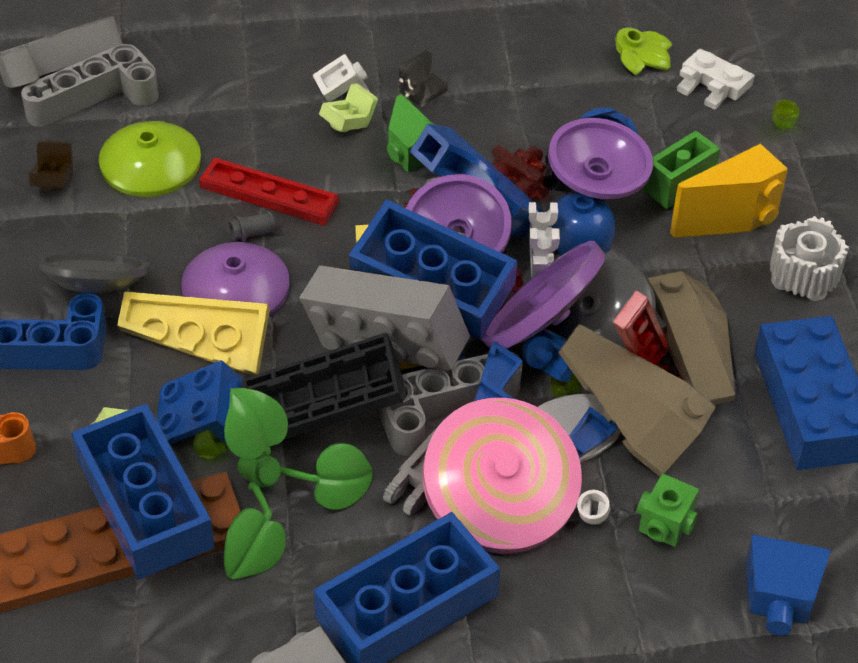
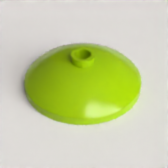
(149, 158)

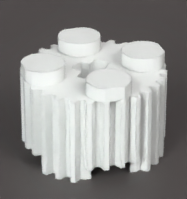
(808, 258)

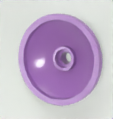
(600, 158)
(467, 207)
(238, 274)

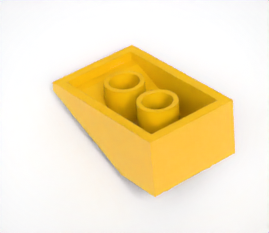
(730, 196)

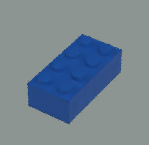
(421, 250)
(811, 389)
(143, 491)
(407, 592)

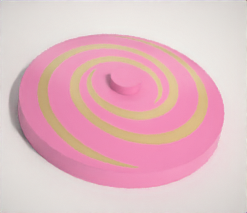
(503, 473)

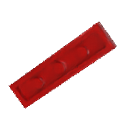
(269, 191)
(641, 329)

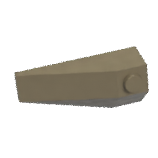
(696, 334)
(647, 404)

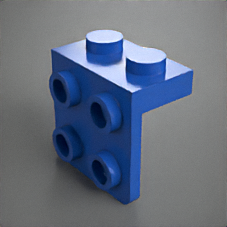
(197, 402)

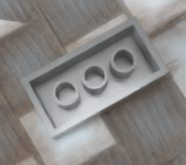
(414, 314)

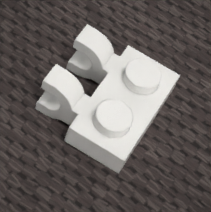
(715, 73)
(542, 237)

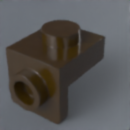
(53, 165)

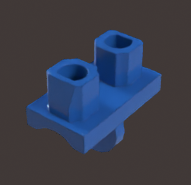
(542, 353)

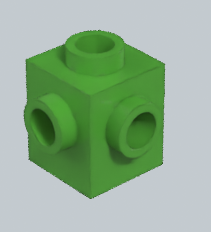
(668, 510)

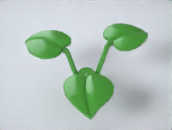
(250, 429)

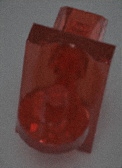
(524, 168)

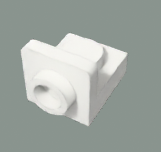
(338, 76)

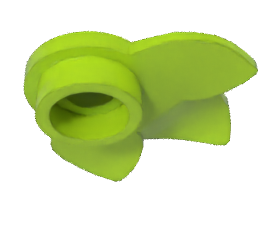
(643, 49)

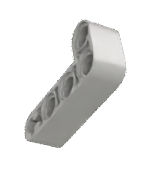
(42, 56)
(90, 82)
(433, 395)

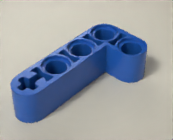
(56, 343)

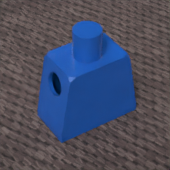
(783, 581)

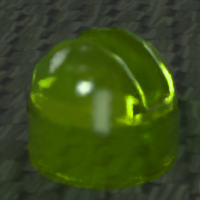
(785, 113)
(571, 387)
(208, 445)

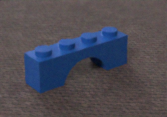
(449, 154)

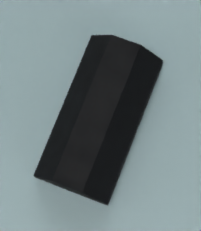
(334, 384)

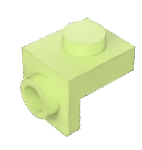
(352, 112)

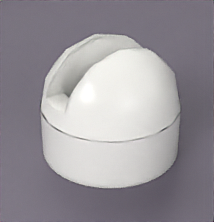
(585, 504)

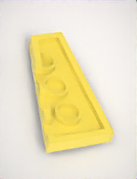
(199, 327)

